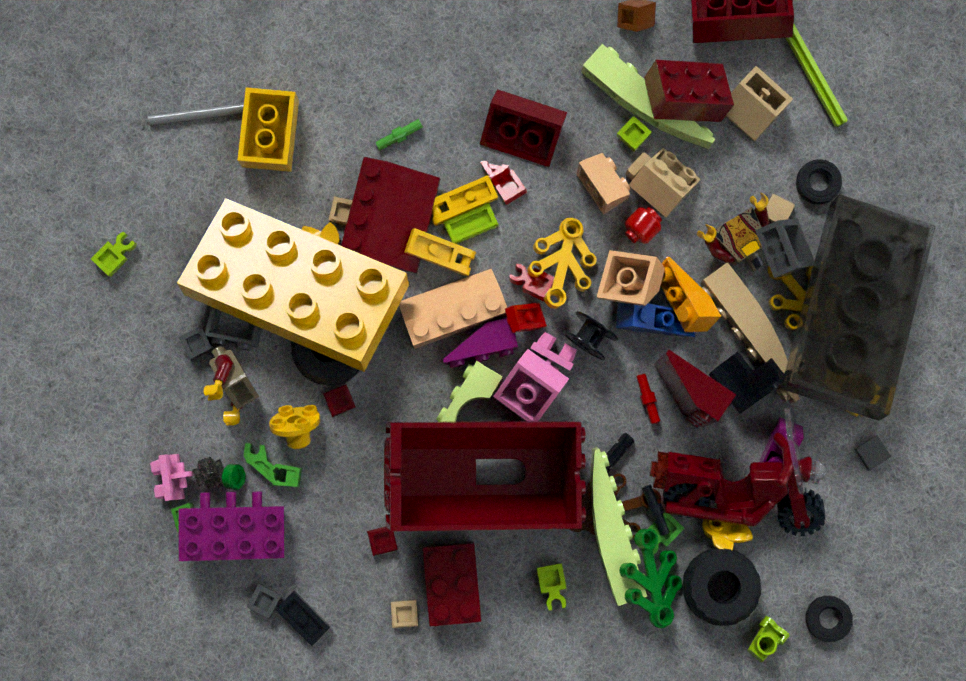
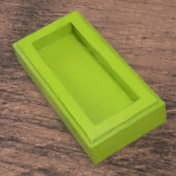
(471, 224)

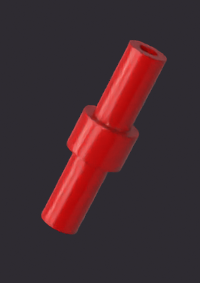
(648, 399)

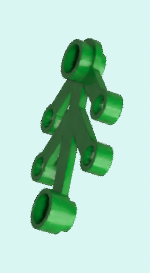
(659, 609)

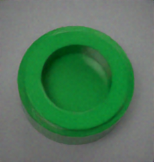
(233, 476)

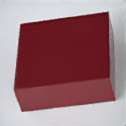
(339, 400)
(382, 541)

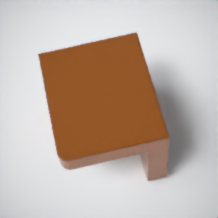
(636, 15)

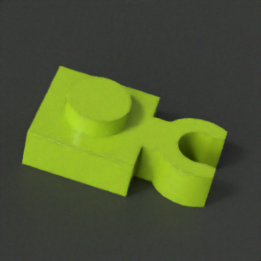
(111, 256)
(552, 580)

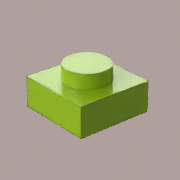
(633, 133)

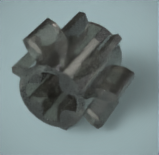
(209, 472)

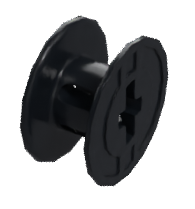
(590, 335)

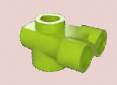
(771, 636)

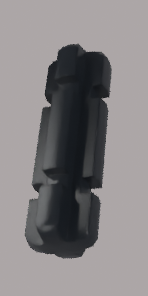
(618, 450)

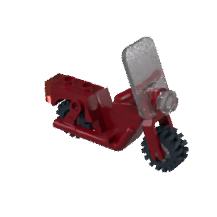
(695, 480)

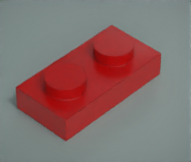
(525, 317)

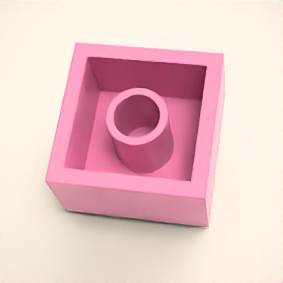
(531, 387)

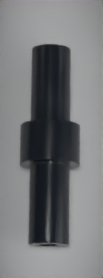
(655, 510)

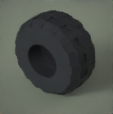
(318, 371)
(746, 591)

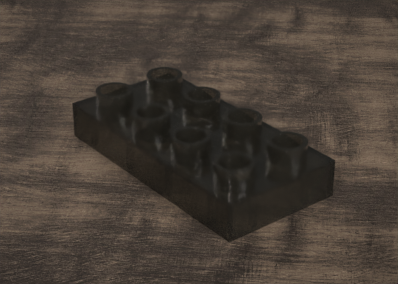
(859, 308)

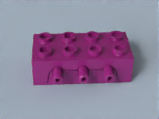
(231, 530)

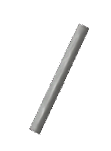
(195, 114)

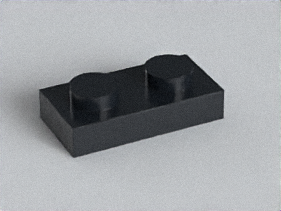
(303, 618)

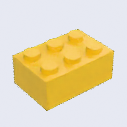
(268, 129)

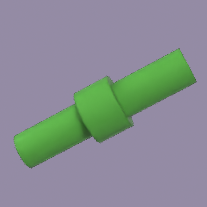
(399, 134)

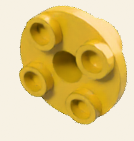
(295, 424)

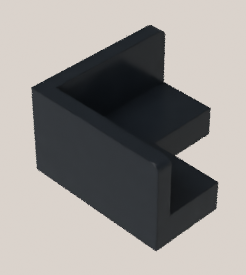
(747, 384)

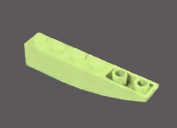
(629, 90)
(609, 529)

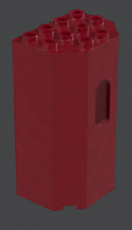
(434, 475)

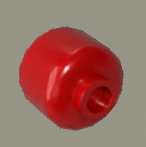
(643, 225)

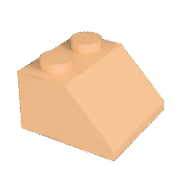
(602, 182)
(630, 278)

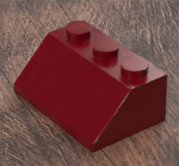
(523, 128)

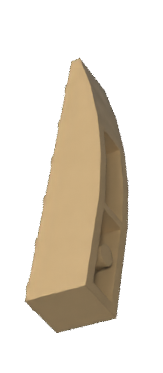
(747, 319)

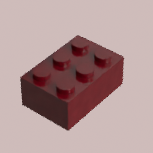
(688, 91)
(452, 584)

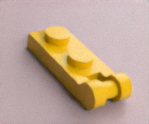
(464, 199)
(439, 251)

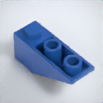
(650, 320)

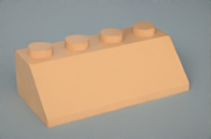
(453, 308)

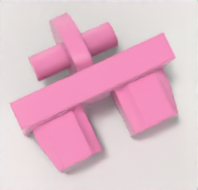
(565, 357)
(172, 475)

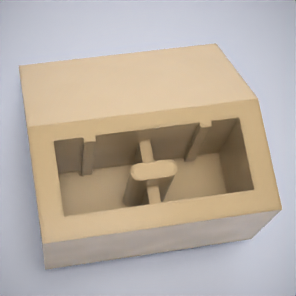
(757, 103)
(664, 181)

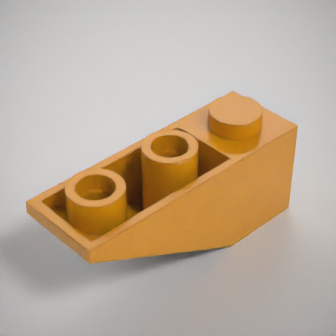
(689, 301)

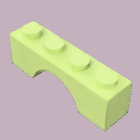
(478, 384)

